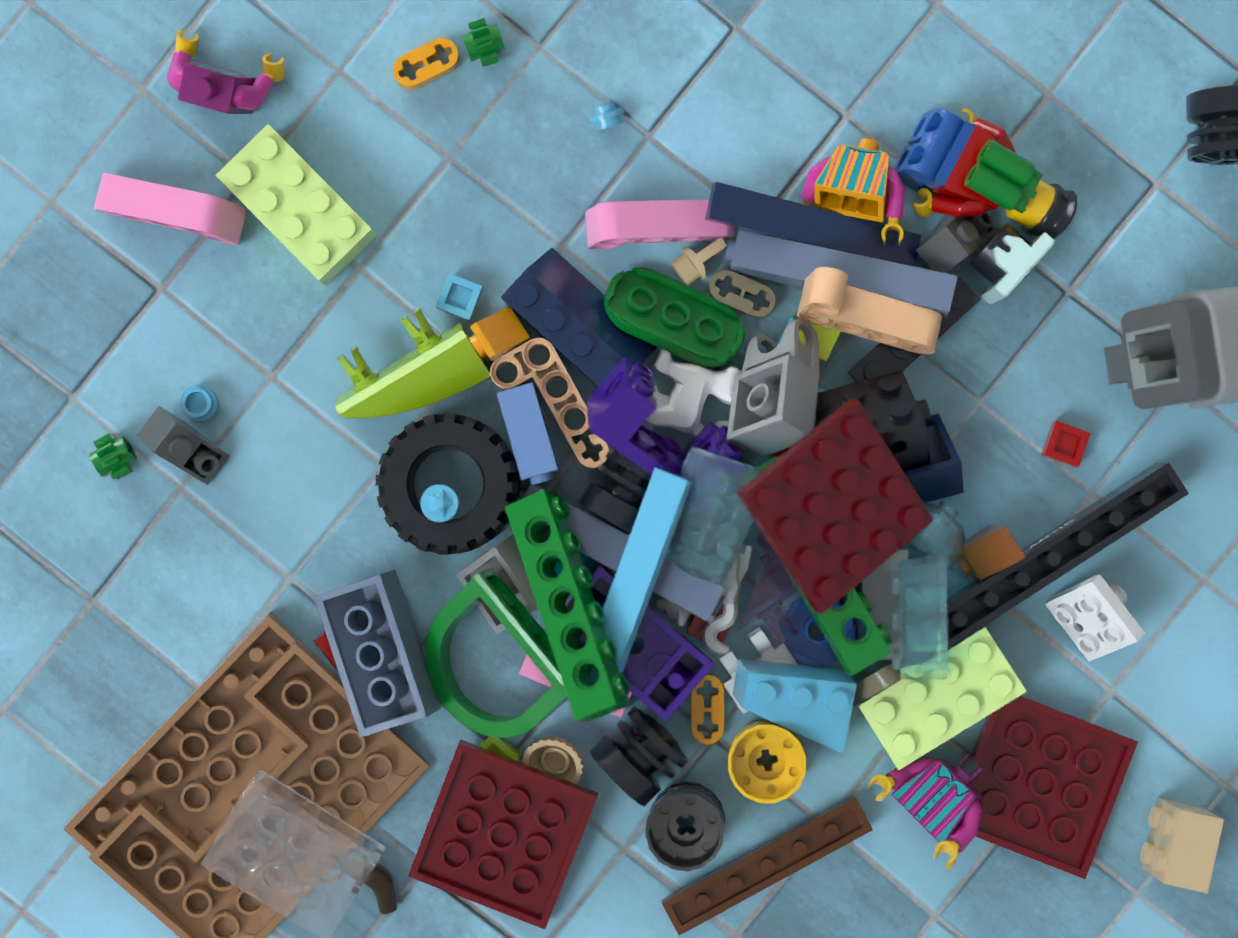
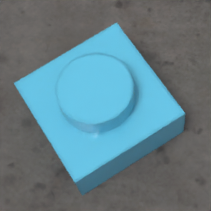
(459, 297)

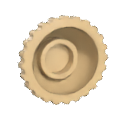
(555, 757)

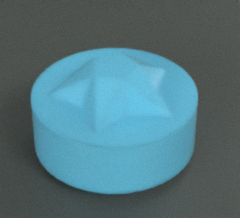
(439, 503)

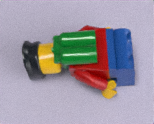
(978, 171)

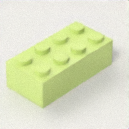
(296, 205)
(925, 713)

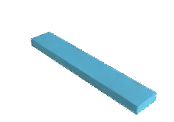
(642, 561)

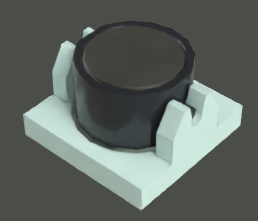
(1008, 260)

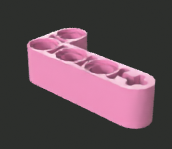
(171, 208)
(659, 221)

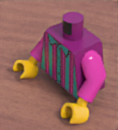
(217, 86)
(938, 799)

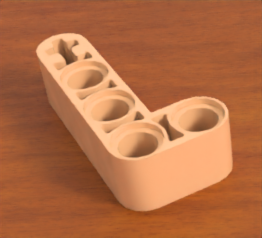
(835, 305)
(559, 406)

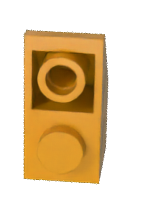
(498, 334)

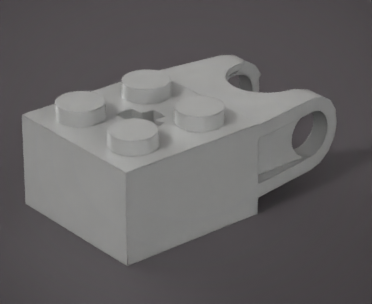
(775, 392)

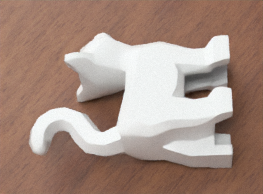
(691, 387)
(730, 604)

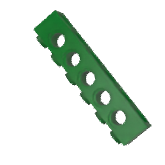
(528, 520)
(852, 654)

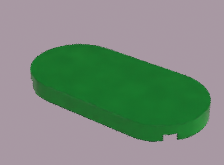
(674, 317)

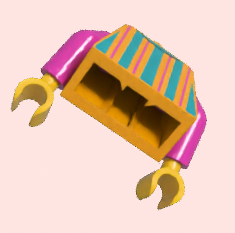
(858, 186)

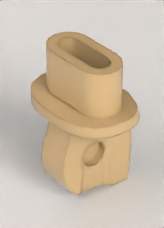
(691, 265)

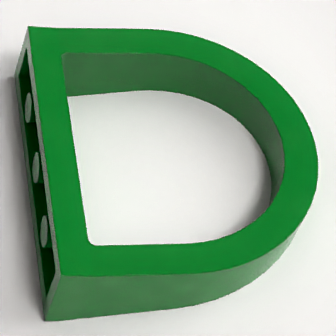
(523, 628)

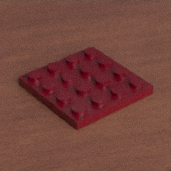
(835, 506)
(1048, 783)
(503, 834)

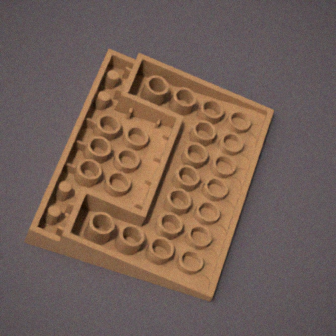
(258, 710)

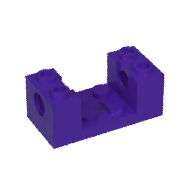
(620, 415)
(666, 665)

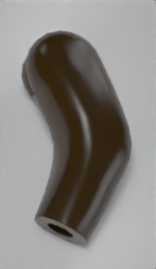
(382, 885)

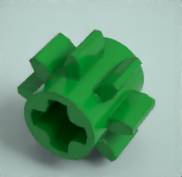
(483, 42)
(113, 456)

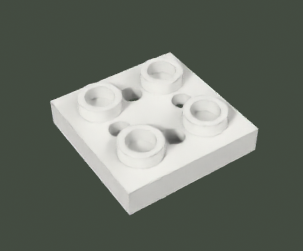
(1101, 614)

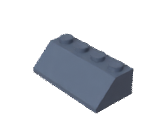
(377, 653)

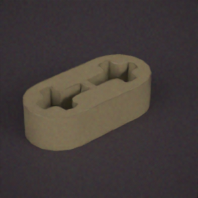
(746, 286)
(875, 683)

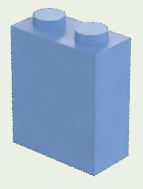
(528, 433)

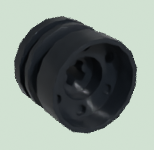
(1218, 113)
(623, 495)
(639, 756)
(688, 846)

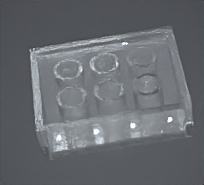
(292, 855)

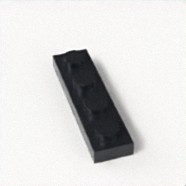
(888, 359)

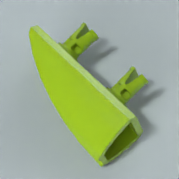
(429, 374)

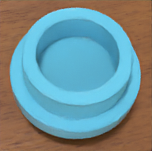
(607, 116)
(198, 403)

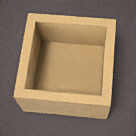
(1181, 844)

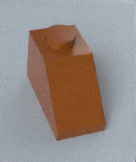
(989, 552)

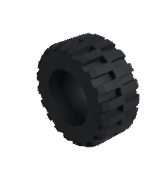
(399, 471)

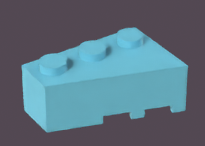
(799, 698)

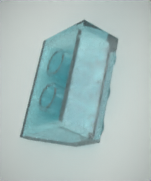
(712, 516)
(921, 618)

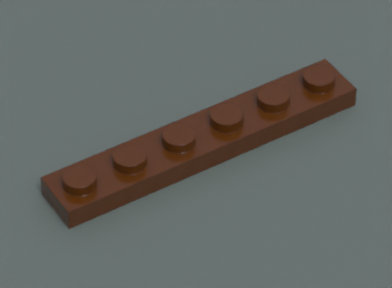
(766, 865)

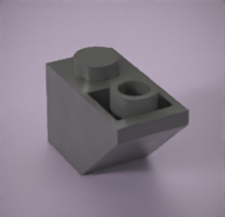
(957, 241)
(182, 445)

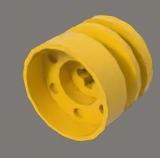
(752, 777)

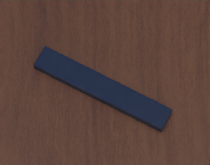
(807, 224)

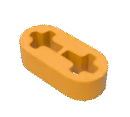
(421, 56)
(716, 710)

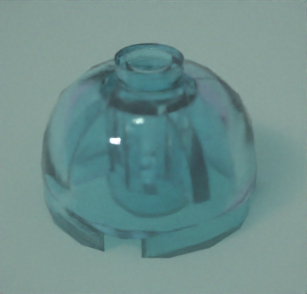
(942, 535)

